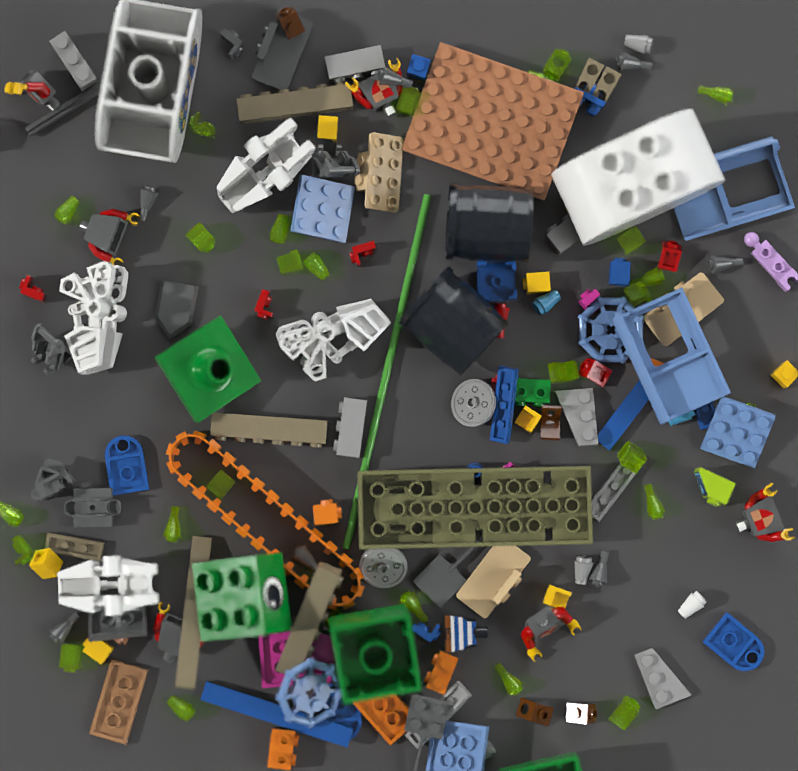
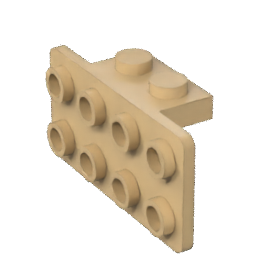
(381, 172)
(702, 298)
(493, 579)

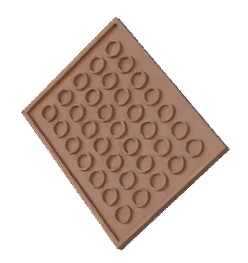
(492, 121)

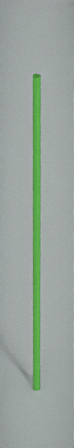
(388, 363)

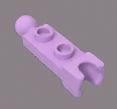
(771, 261)

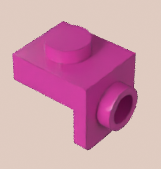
(588, 298)

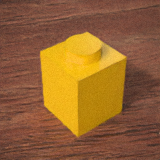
(536, 283)
(785, 374)
(98, 650)

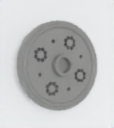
(473, 403)
(383, 567)

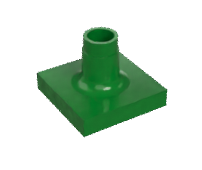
(189, 373)

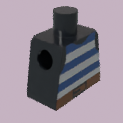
(462, 633)

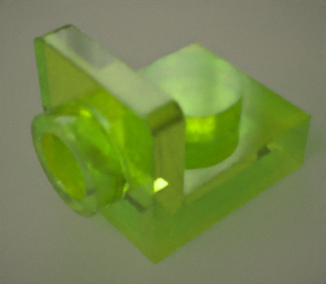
(203, 129)
(563, 371)
(21, 546)

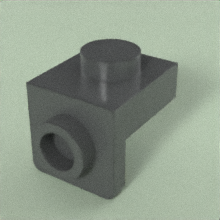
(232, 38)

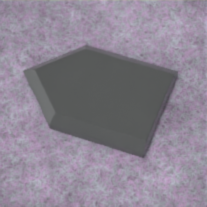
(175, 307)

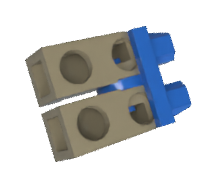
(595, 93)

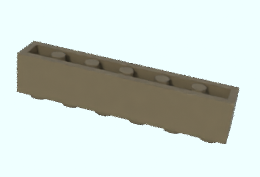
(294, 103)
(269, 428)
(310, 616)

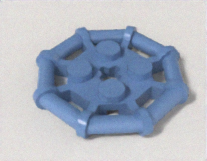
(599, 329)
(316, 700)

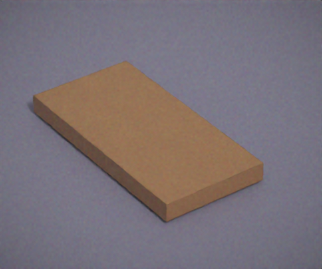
(118, 701)

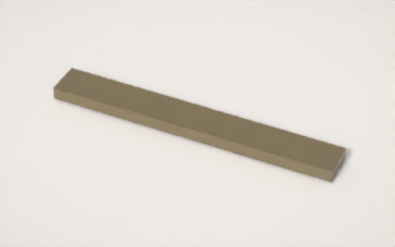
(190, 627)

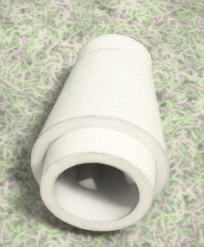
(692, 604)

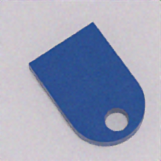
(126, 468)
(734, 642)
(345, 715)

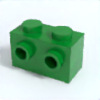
(532, 391)

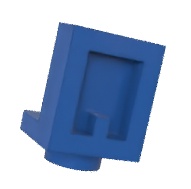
(422, 630)

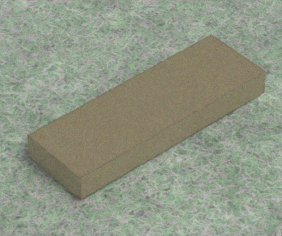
(75, 546)

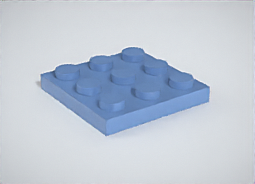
(322, 209)
(737, 431)
(460, 748)

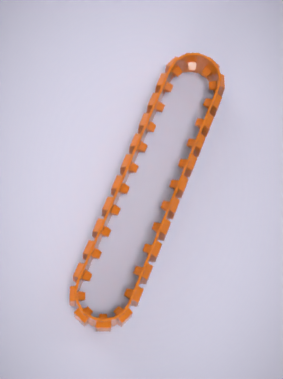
(272, 497)

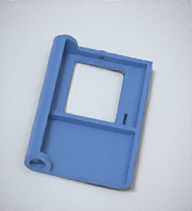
(712, 211)
(684, 381)

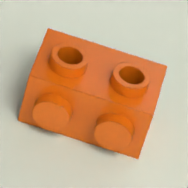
(327, 513)
(441, 673)
(282, 748)

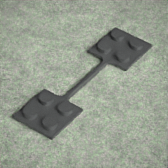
(441, 579)
(426, 718)

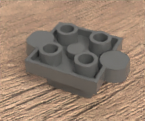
(93, 507)

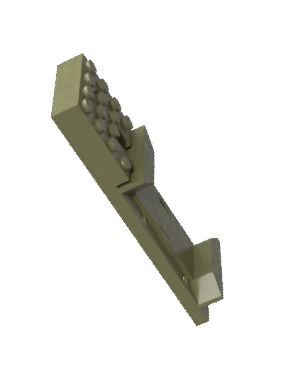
(447, 507)

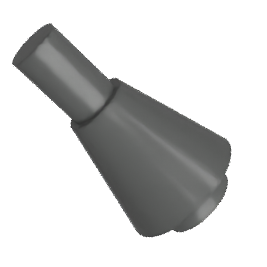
(629, 62)
(388, 77)
(148, 197)
(719, 263)
(303, 556)
(599, 575)
(60, 632)

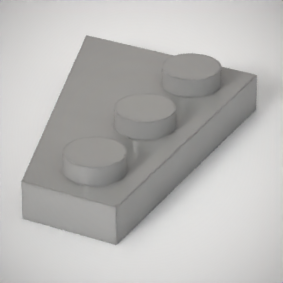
(580, 413)
(659, 679)

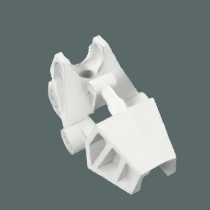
(286, 158)
(359, 320)
(91, 346)
(81, 585)

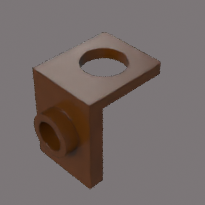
(550, 423)
(537, 712)

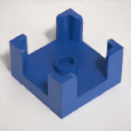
(496, 281)

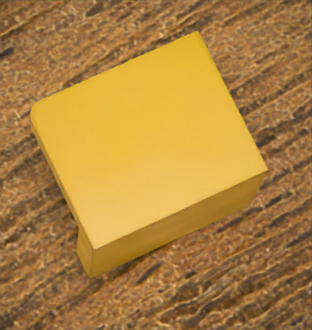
(327, 127)
(527, 419)
(46, 563)
(556, 597)

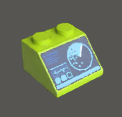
(713, 487)

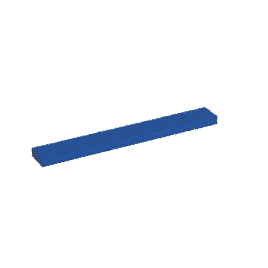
(273, 713)

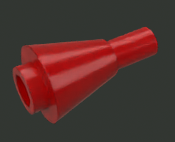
(503, 310)

